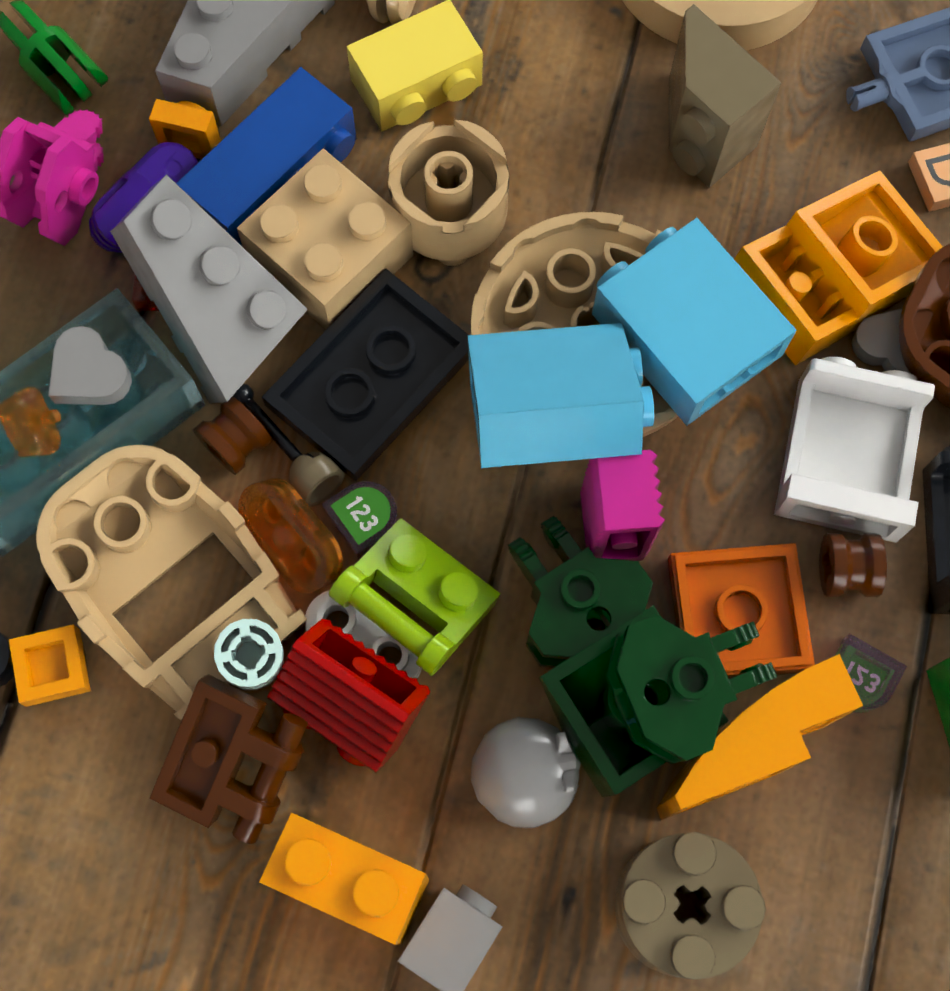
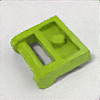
(424, 582)

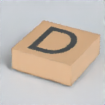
(932, 175)

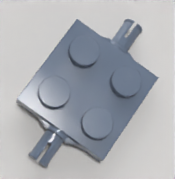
(909, 74)

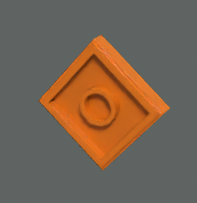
(745, 585)

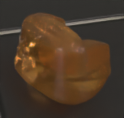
(30, 423)

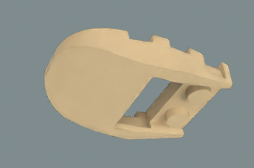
(125, 528)

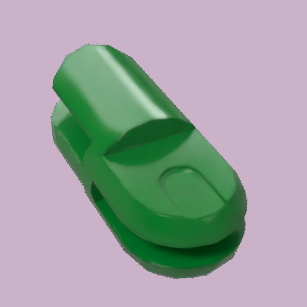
(47, 53)

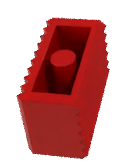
(348, 694)

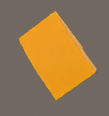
(840, 262)
(765, 736)

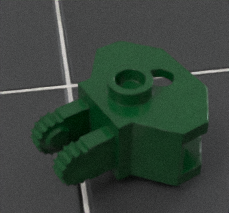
(576, 593)
(684, 680)

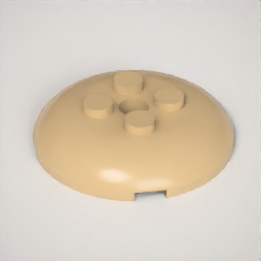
(551, 278)

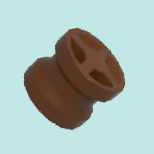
(233, 435)
(852, 565)

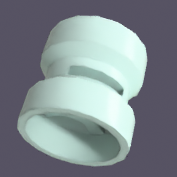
(253, 664)

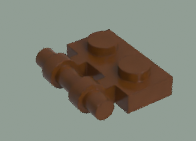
(208, 754)

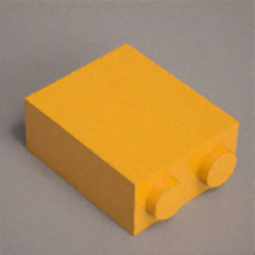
(345, 879)

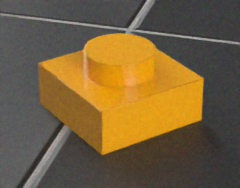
(185, 124)
(49, 665)

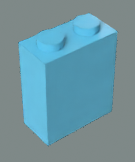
(693, 318)
(557, 395)

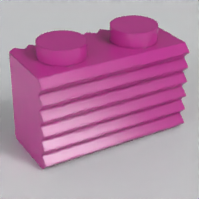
(621, 506)

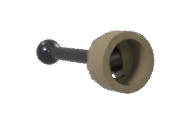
(311, 474)

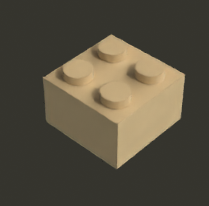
(327, 237)

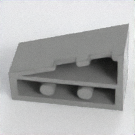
(226, 46)
(207, 288)

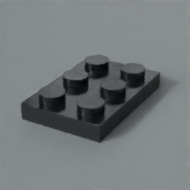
(369, 374)

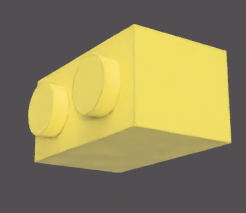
(416, 65)

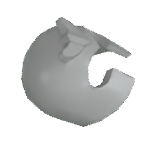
(525, 772)

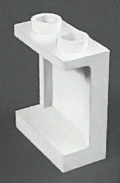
(853, 449)

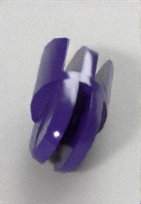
(120, 198)

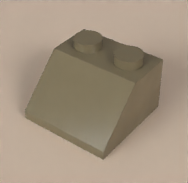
(715, 99)

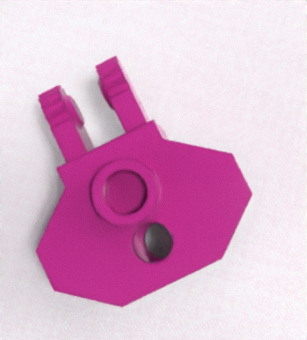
(51, 172)

